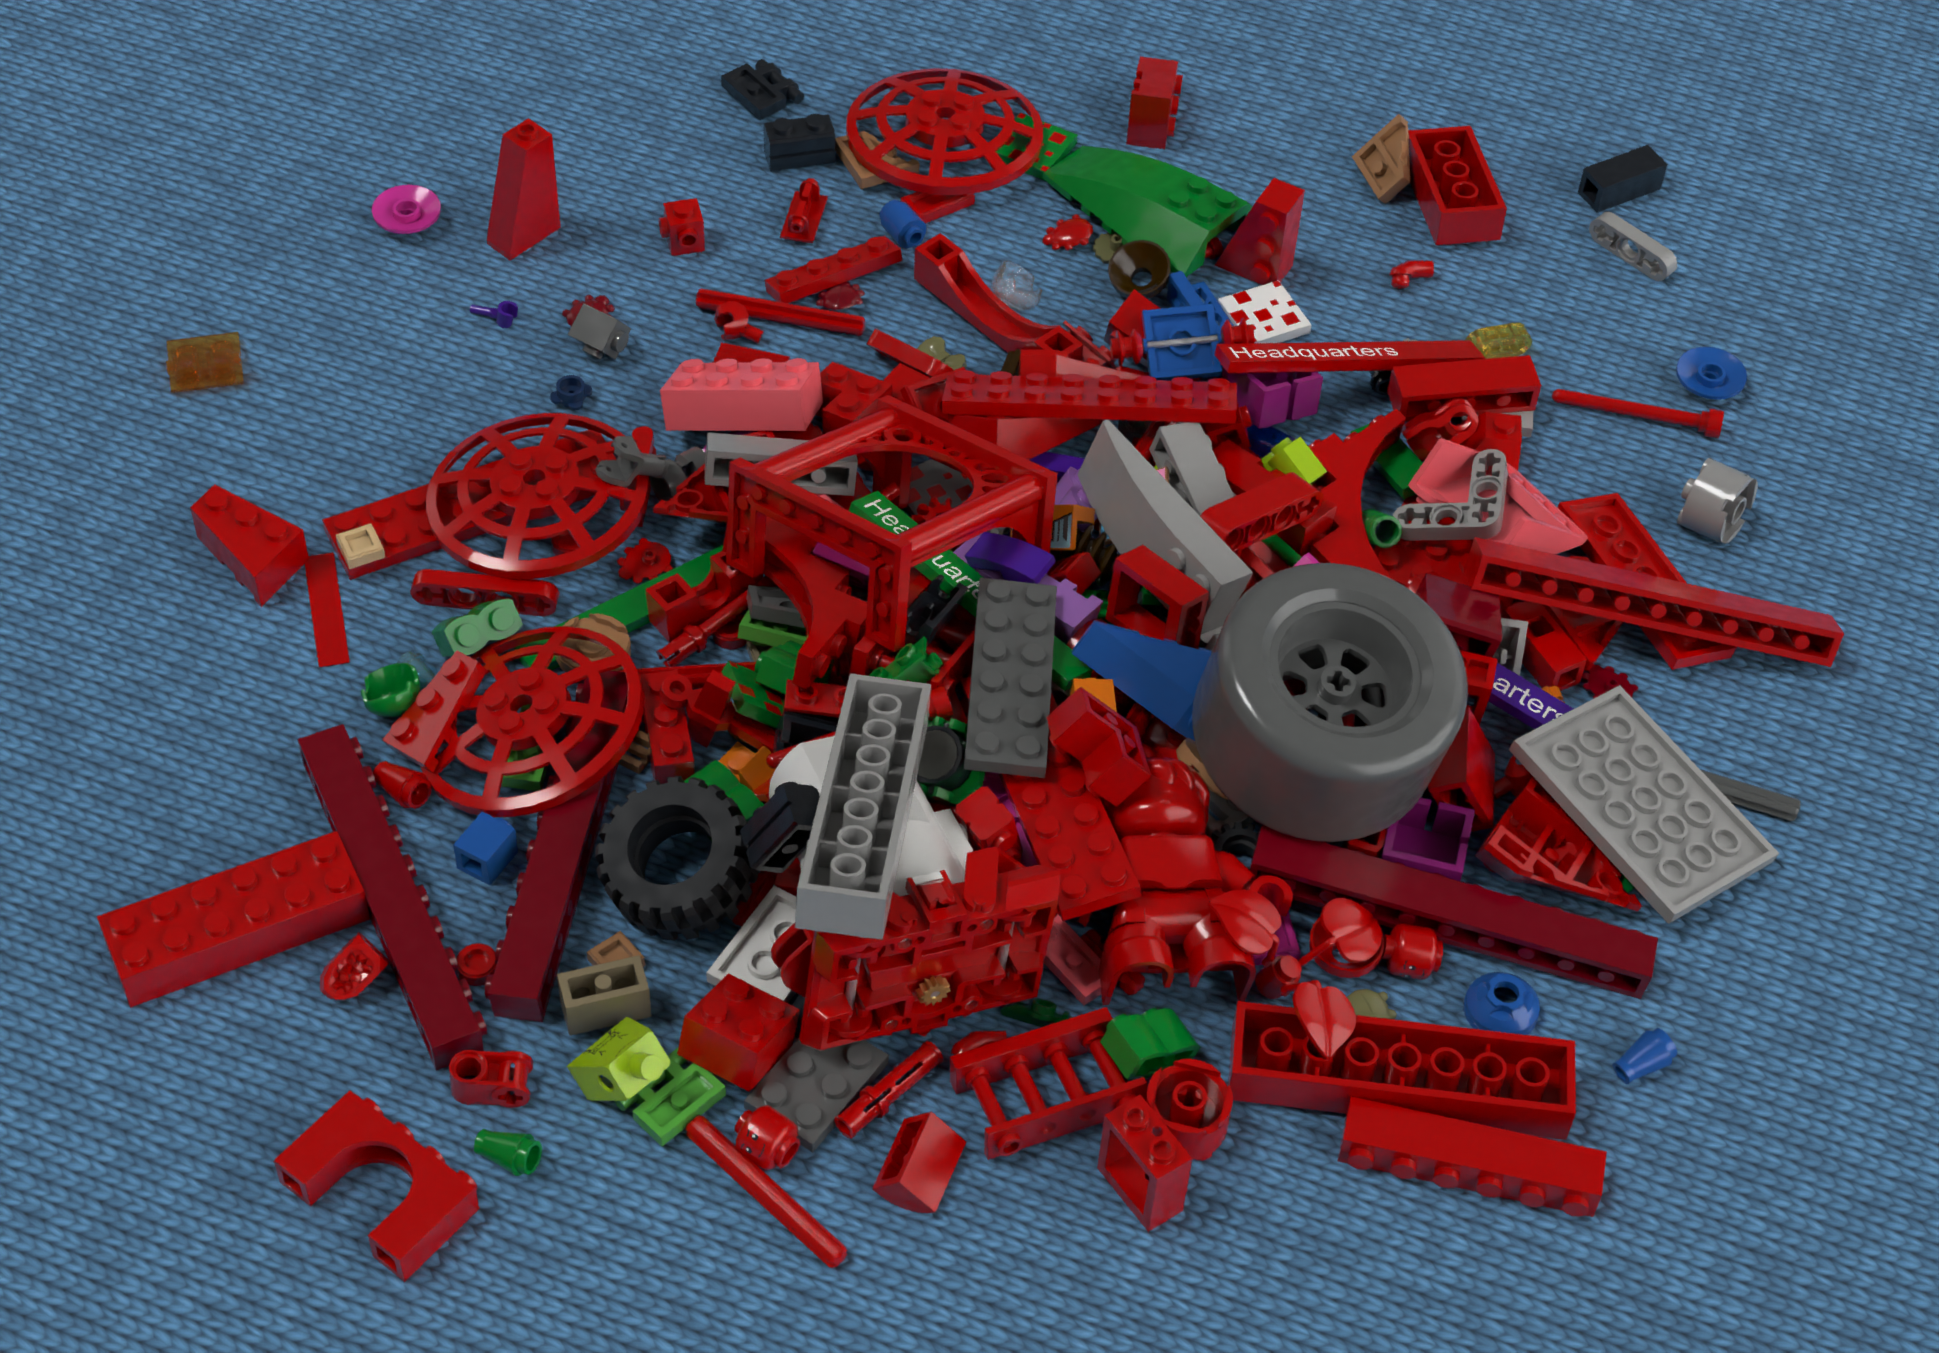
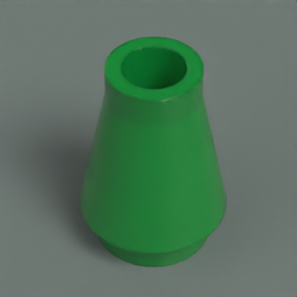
(511, 1151)

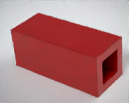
(1548, 650)

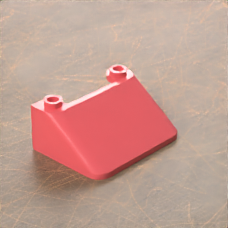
(1528, 515)

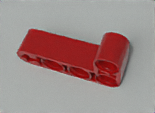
(1263, 511)

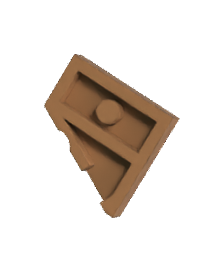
(1386, 159)

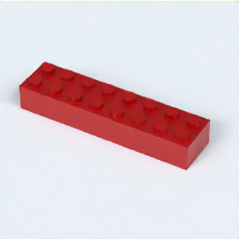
(1425, 1067)

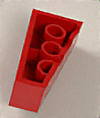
(1247, 471)

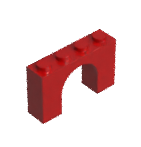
(359, 1134)

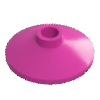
(406, 209)

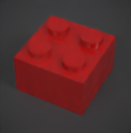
(738, 1032)

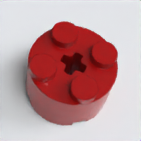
(1192, 1105)

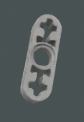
(1652, 257)

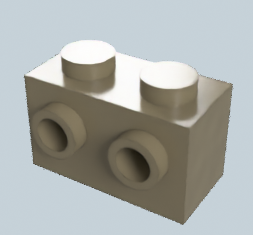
(604, 995)

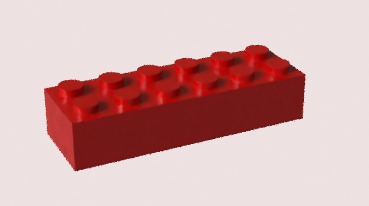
(233, 918)

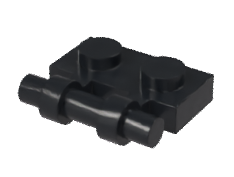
(756, 91)

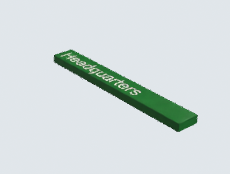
(887, 515)

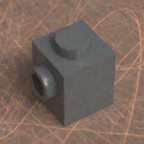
(599, 333)

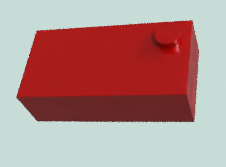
(1455, 186)

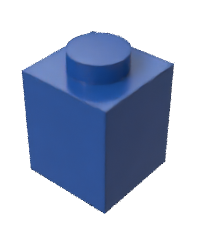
(486, 848)

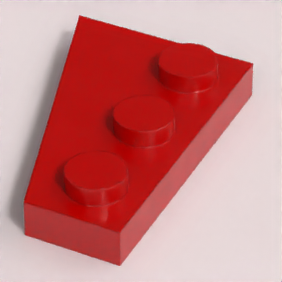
(430, 716)

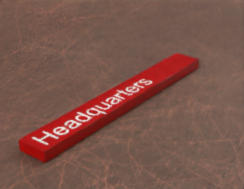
(1340, 355)

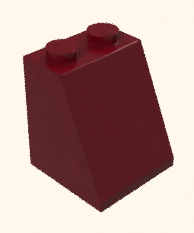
(1467, 613)

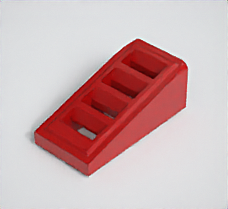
(1078, 569)

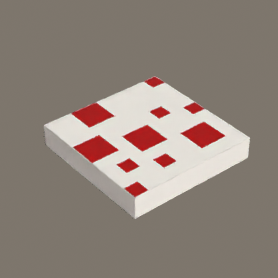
(1270, 312)

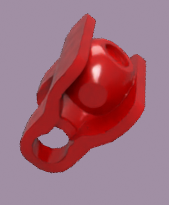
(1429, 427)

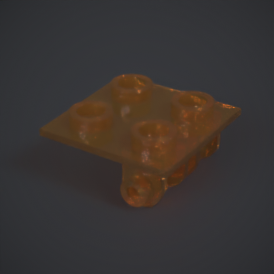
(204, 362)

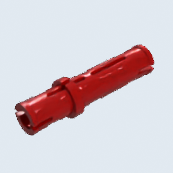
(855, 1118)

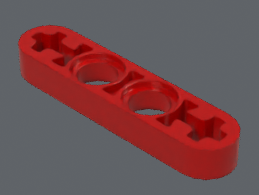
(432, 586)

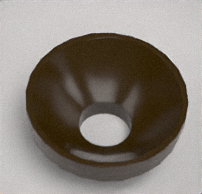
(1136, 258)

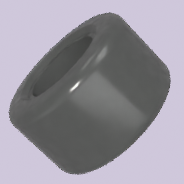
(1361, 652)

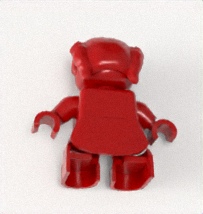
(1178, 876)

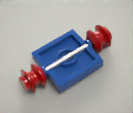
(1180, 342)

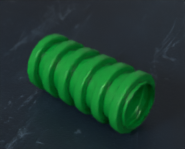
(1389, 529)

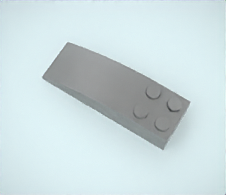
(1145, 509)

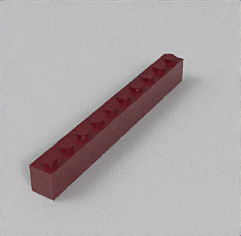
(554, 876)
(393, 900)
(1462, 913)

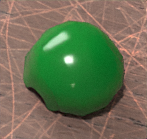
(391, 689)

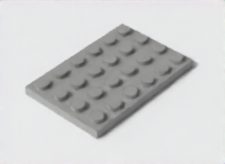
(1644, 803)

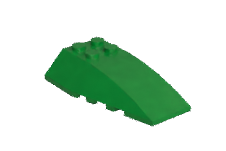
(1149, 201)

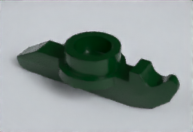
(1040, 1013)

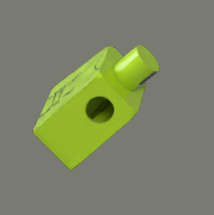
(626, 1059)

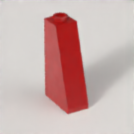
(524, 191)

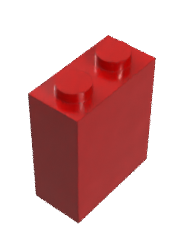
(1468, 774)

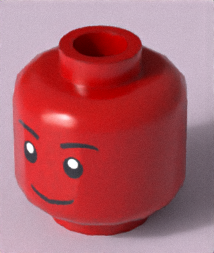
(1412, 951)
(767, 1137)

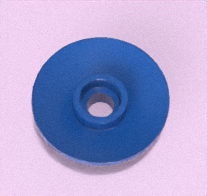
(1711, 373)

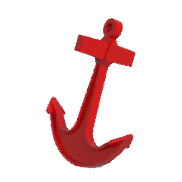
(712, 711)

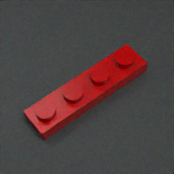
(833, 270)

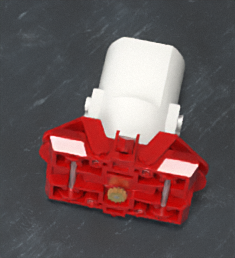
(956, 939)

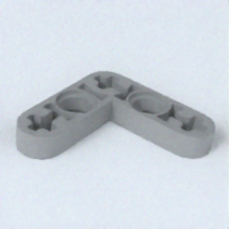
(1467, 515)

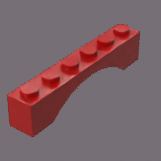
(952, 278)

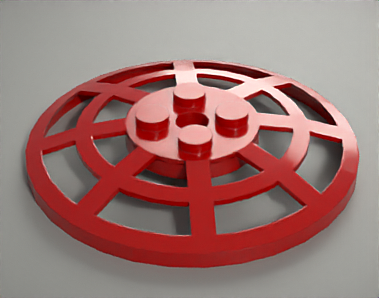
(927, 125)
(552, 495)
(536, 726)

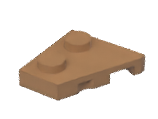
(861, 175)

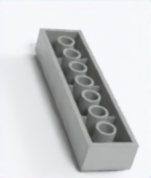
(863, 808)

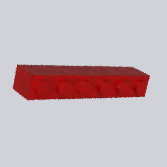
(1472, 1157)

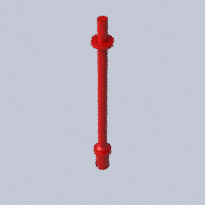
(695, 637)

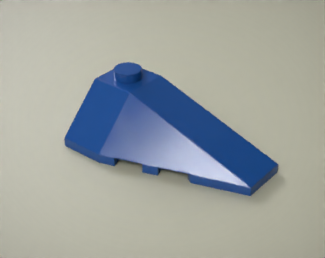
(1147, 669)

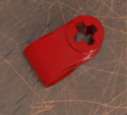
(492, 1078)

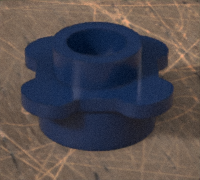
(571, 392)

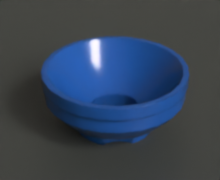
(1489, 1013)

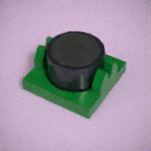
(943, 764)

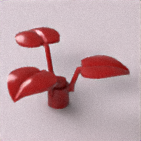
(1323, 1012)

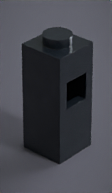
(1622, 178)

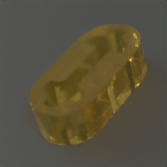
(1501, 340)

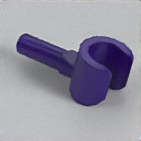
(503, 314)

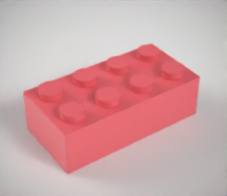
(742, 395)

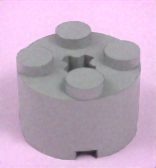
(1717, 501)

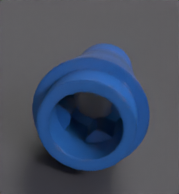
(1647, 1054)

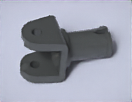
(630, 463)

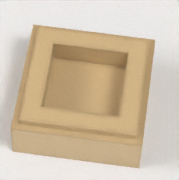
(360, 546)

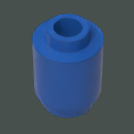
(902, 223)

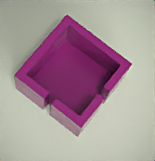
(1277, 395)
(1431, 851)

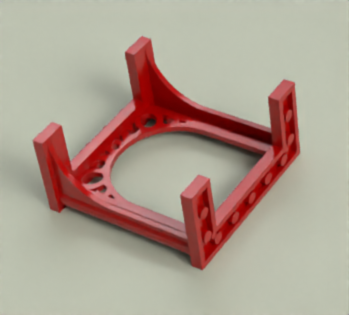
(1004, 494)

